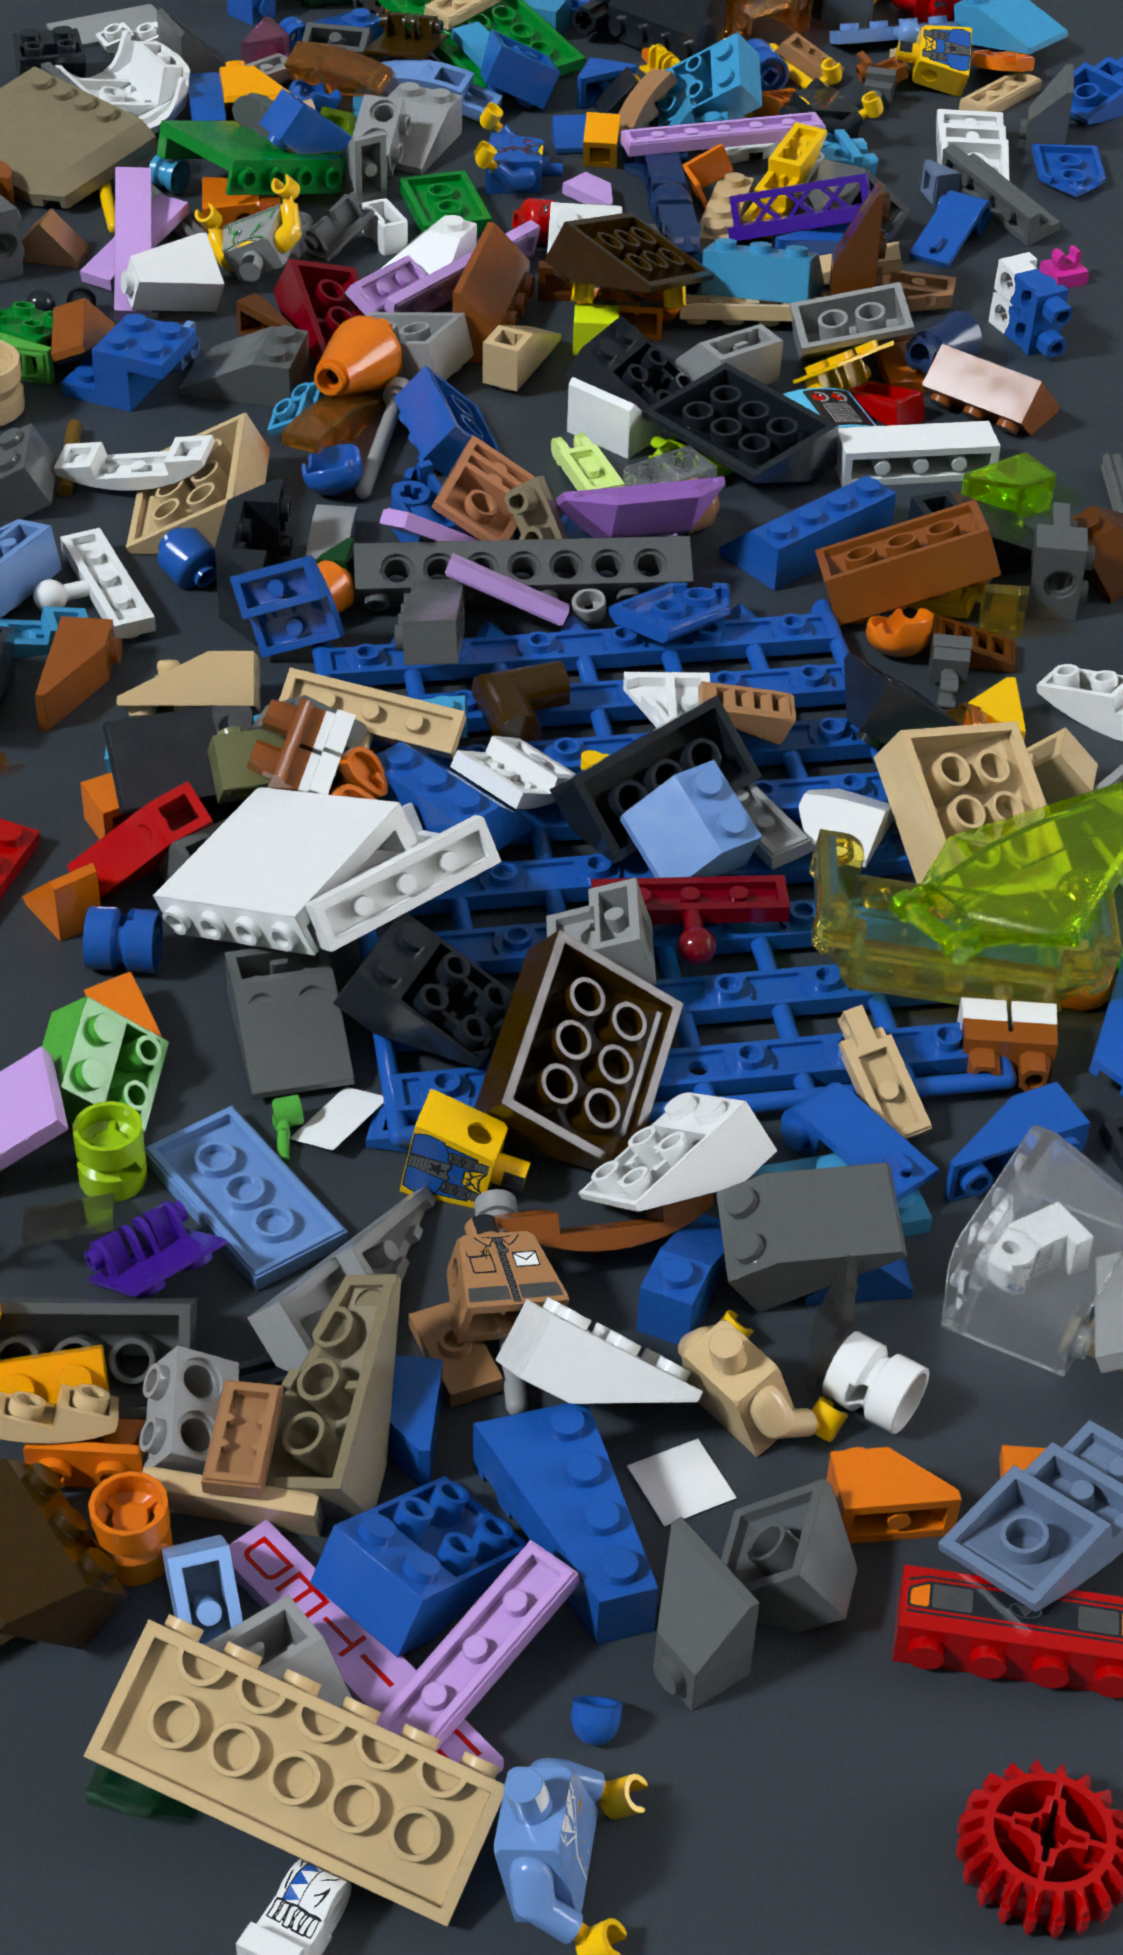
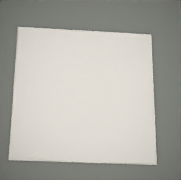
(681, 1482)

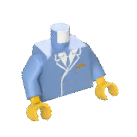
(548, 1843)

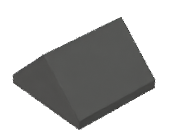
(187, 45)

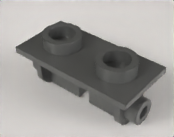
(328, 238)

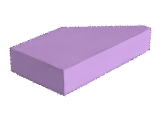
(588, 189)

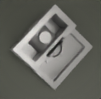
(614, 926)

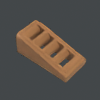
(754, 710)

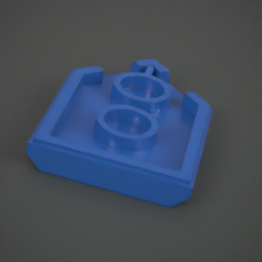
(1069, 168)
(672, 610)

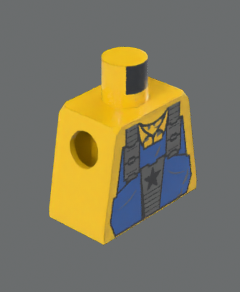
(939, 57)
(459, 1153)

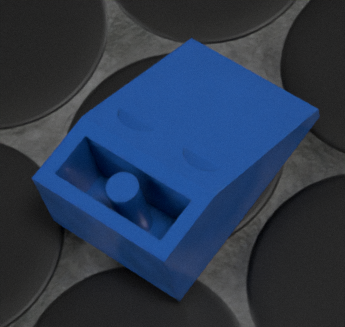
(415, 1563)

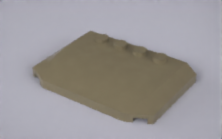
(65, 139)

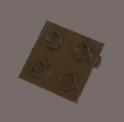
(407, 36)

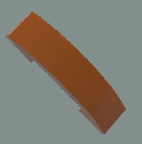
(606, 1236)

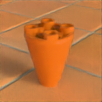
(359, 358)

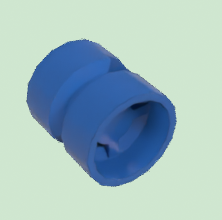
(772, 67)
(122, 939)

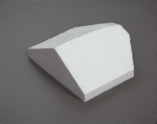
(846, 813)

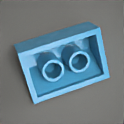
(762, 271)

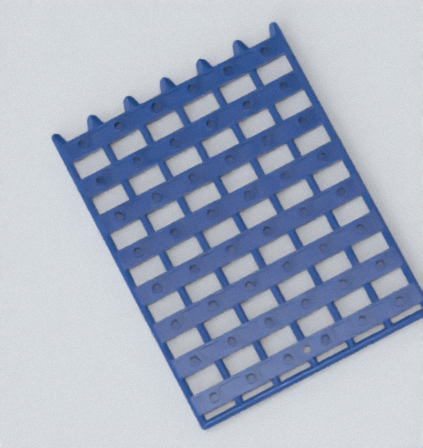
(555, 881)

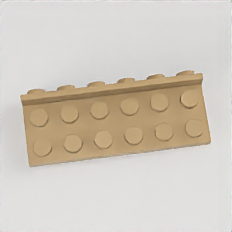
(298, 1768)

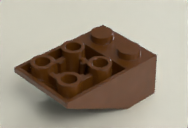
(861, 246)

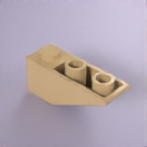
(514, 354)

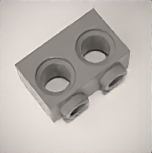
(386, 116)
(183, 1408)

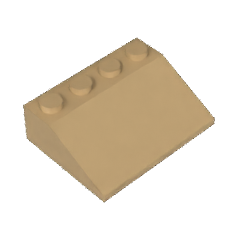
(199, 501)
(954, 782)

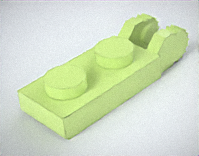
(585, 464)

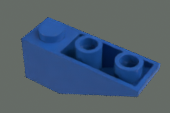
(993, 1146)

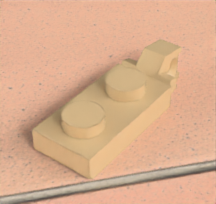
(881, 1074)

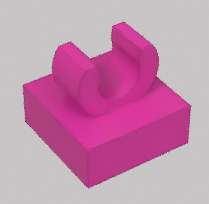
(1066, 269)

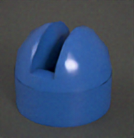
(595, 1718)

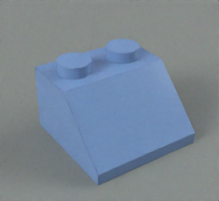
(692, 826)

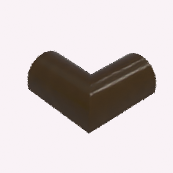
(513, 695)

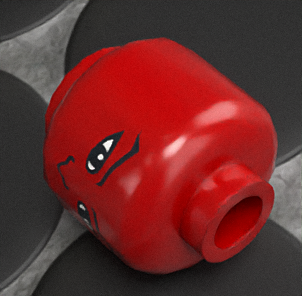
(537, 211)

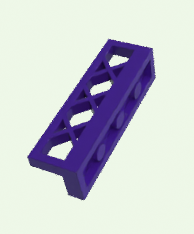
(793, 221)

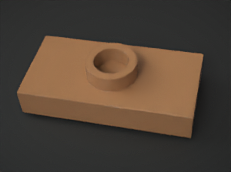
(804, 56)
(467, 1366)
(243, 1439)

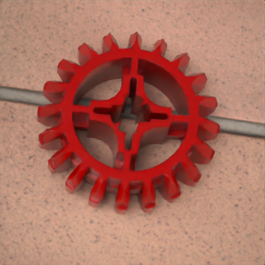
(1004, 1848)

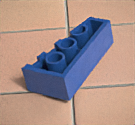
(568, 1501)

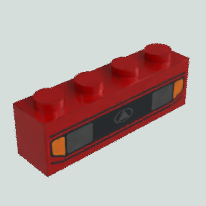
(978, 1629)

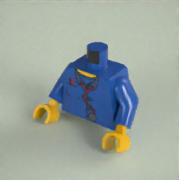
(513, 161)

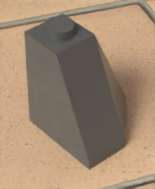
(852, 195)

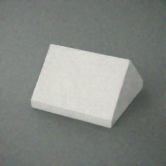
(608, 420)

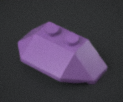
(640, 509)

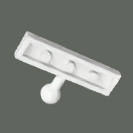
(103, 580)

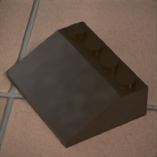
(623, 255)
(578, 1054)

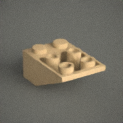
(206, 680)

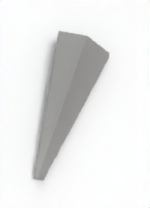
(381, 1248)

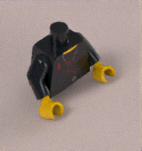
(831, 105)

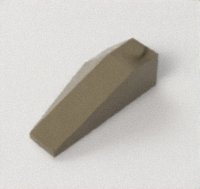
(340, 1401)

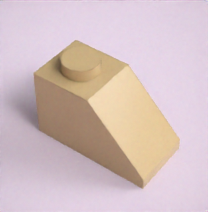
(1062, 766)

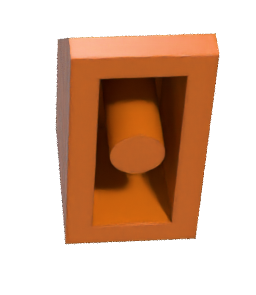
(890, 1496)

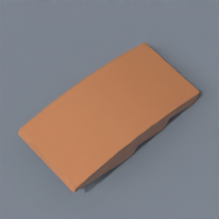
(477, 489)

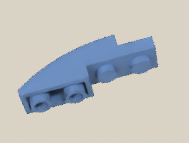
(441, 75)

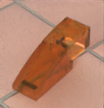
(337, 69)

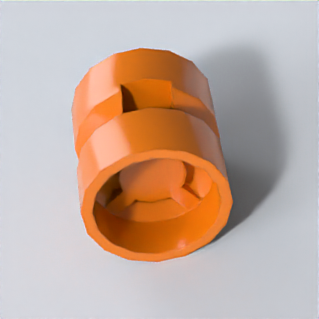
(132, 1525)

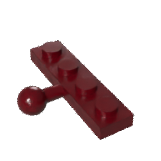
(711, 901)

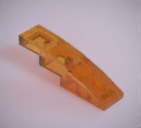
(331, 421)

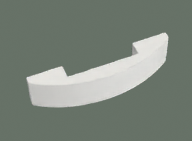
(92, 466)

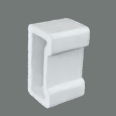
(386, 227)

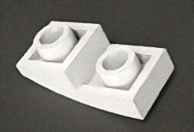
(111, 35)

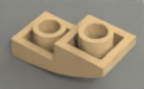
(77, 1416)

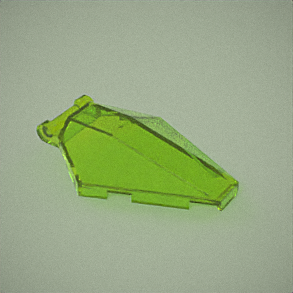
(1022, 877)

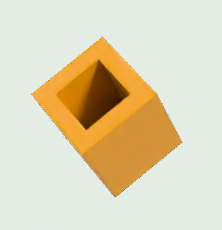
(601, 140)

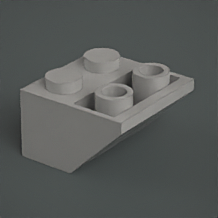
(749, 350)
(289, 1642)

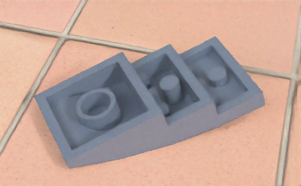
(1048, 1524)

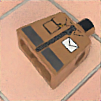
(493, 1278)

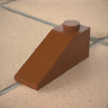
(75, 667)

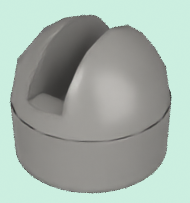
(589, 597)

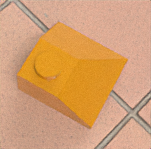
(241, 80)

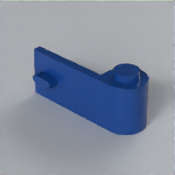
(950, 226)
(855, 1134)

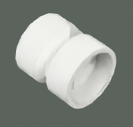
(871, 1380)

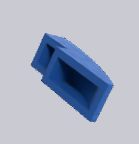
(205, 97)

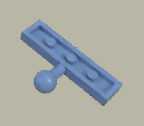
(880, 31)

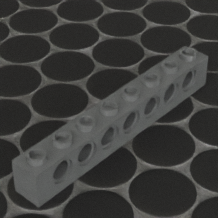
(540, 558)

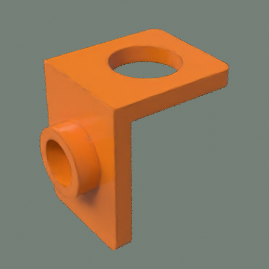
(706, 170)

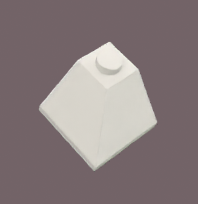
(441, 243)

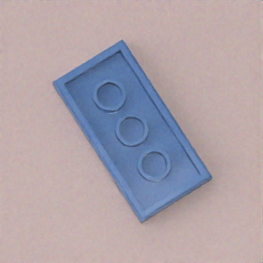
(247, 1195)

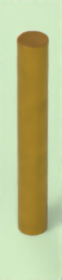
(72, 436)

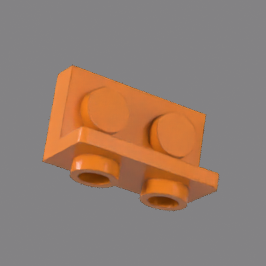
(94, 1459)

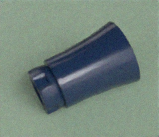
(954, 330)

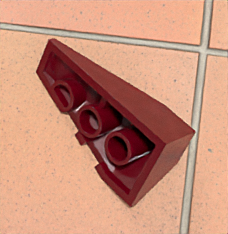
(315, 299)

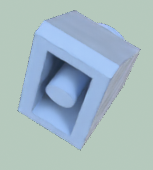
(203, 1585)

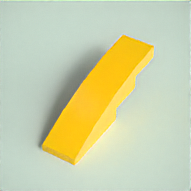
(788, 166)

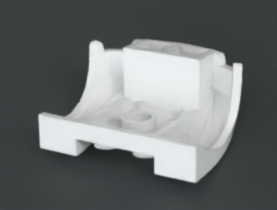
(141, 80)

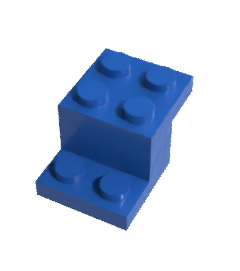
(129, 362)

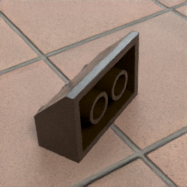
(51, 1571)

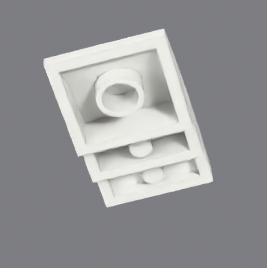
(974, 133)

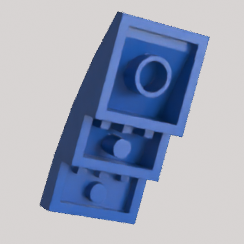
(1098, 91)

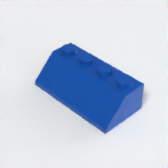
(787, 545)

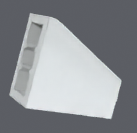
(174, 277)

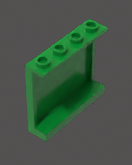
(249, 157)

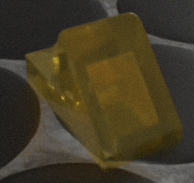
(1002, 608)

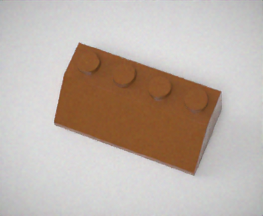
(492, 287)
(908, 563)

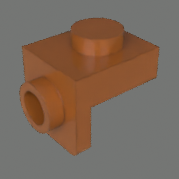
(891, 63)

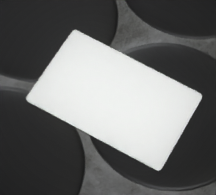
(339, 1118)

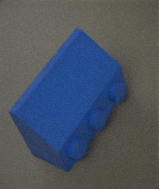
(440, 420)
(446, 797)

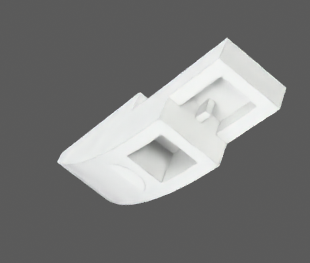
(1087, 697)

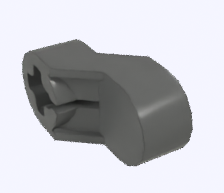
(249, 111)

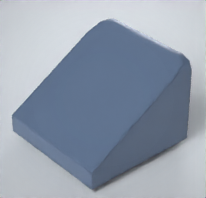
(938, 181)

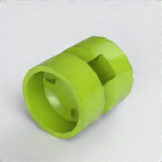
(110, 1150)

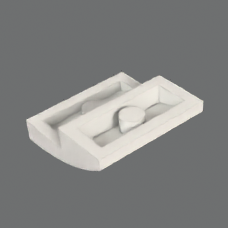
(513, 772)

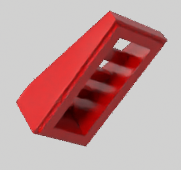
(890, 403)

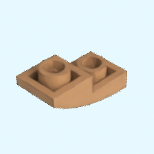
(639, 105)

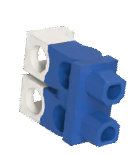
(1032, 305)

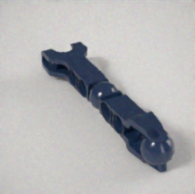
(669, 200)

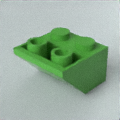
(103, 1058)

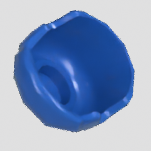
(317, 93)
(333, 470)

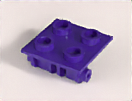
(160, 1250)

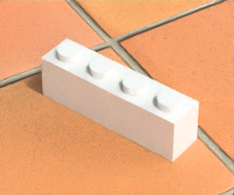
(915, 452)

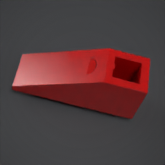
(143, 839)

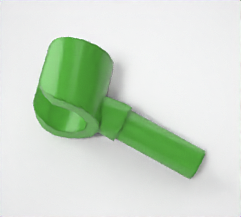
(286, 1113)

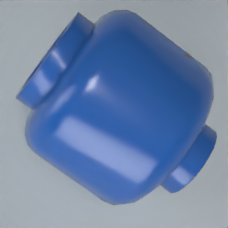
(187, 558)

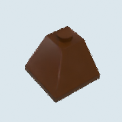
(1106, 533)

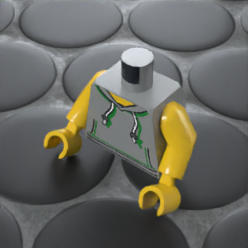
(259, 240)

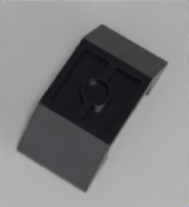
(250, 539)

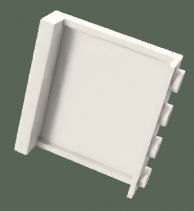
(273, 859)
(401, 881)

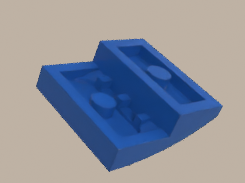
(287, 605)

